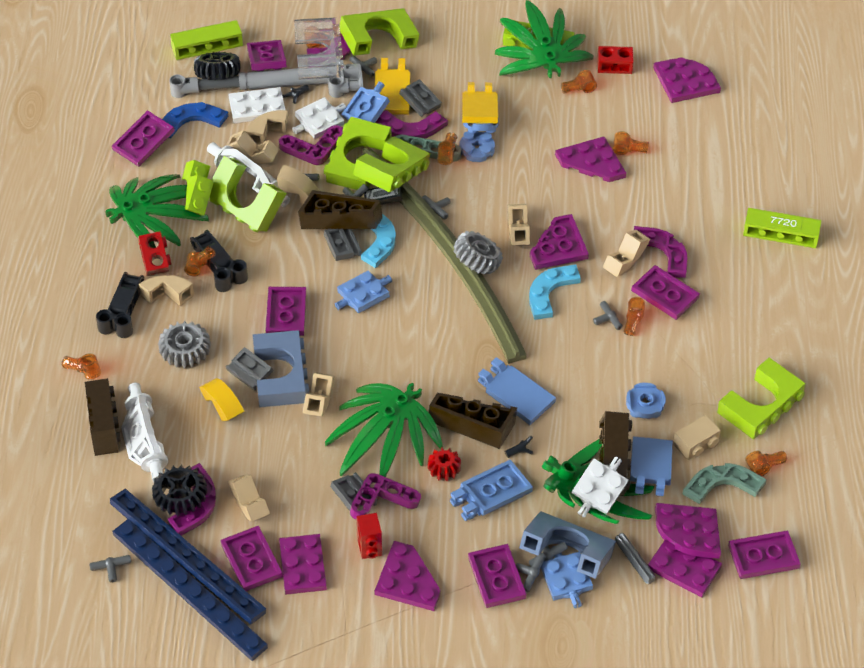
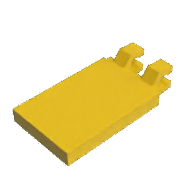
(394, 81)
(479, 105)

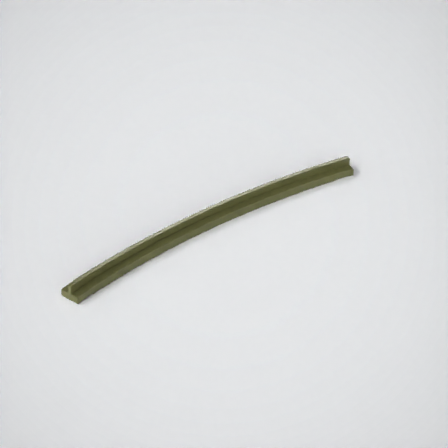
(474, 281)

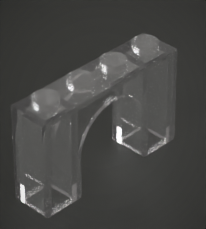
(323, 64)

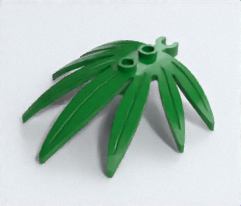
(546, 49)
(137, 206)
(390, 413)
(569, 473)

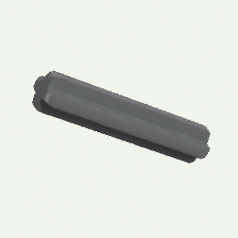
(635, 558)

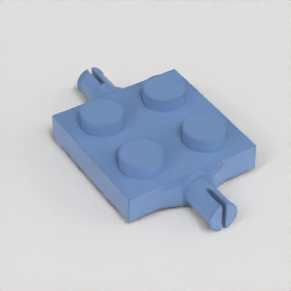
(367, 104)
(363, 292)
(564, 579)

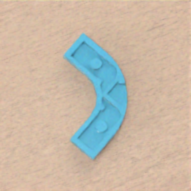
(383, 244)
(547, 282)

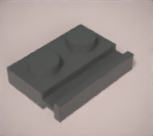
(420, 98)
(342, 243)
(249, 368)
(347, 489)

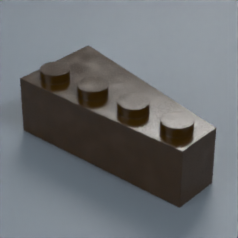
(339, 211)
(101, 417)
(473, 419)
(615, 442)

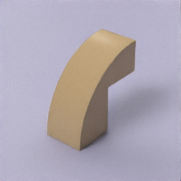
(270, 121)
(259, 154)
(295, 182)
(517, 222)
(629, 252)
(174, 287)
(319, 397)
(248, 498)

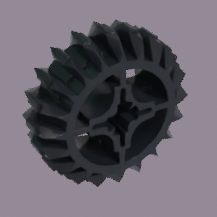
(217, 65)
(180, 497)

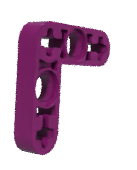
(291, 145)
(380, 489)

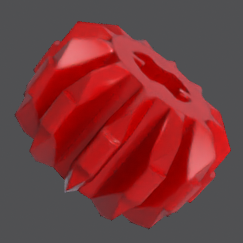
(444, 464)

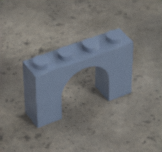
(285, 347)
(547, 530)

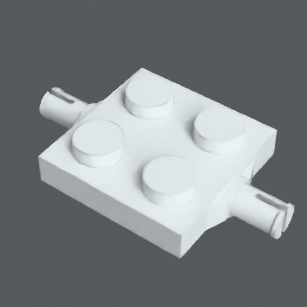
(318, 117)
(599, 486)

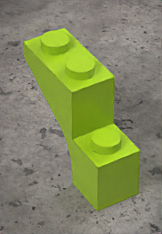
(198, 186)

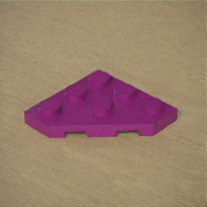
(591, 159)
(559, 244)
(407, 578)

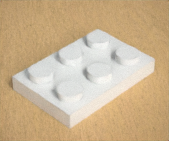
(251, 104)

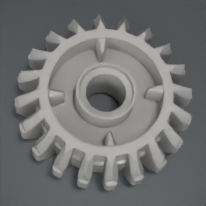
(478, 252)
(184, 344)

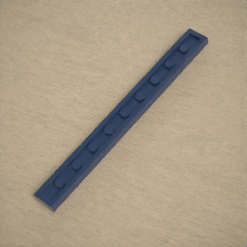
(188, 556)
(190, 590)

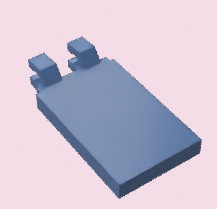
(516, 390)
(651, 463)
(491, 490)

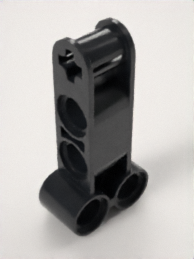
(222, 265)
(119, 312)

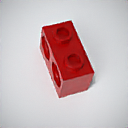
(615, 59)
(149, 254)
(369, 536)

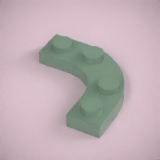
(727, 474)

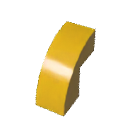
(222, 398)

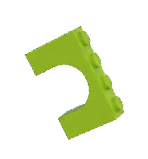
(394, 21)
(355, 134)
(407, 164)
(260, 212)
(753, 418)

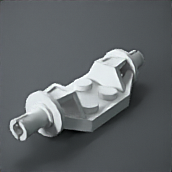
(252, 168)
(139, 434)

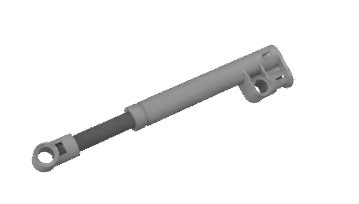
(350, 80)

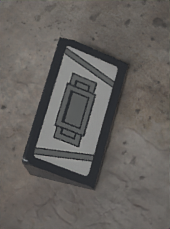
(384, 196)

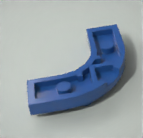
(195, 112)

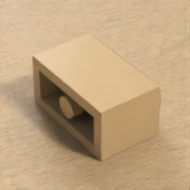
(697, 437)

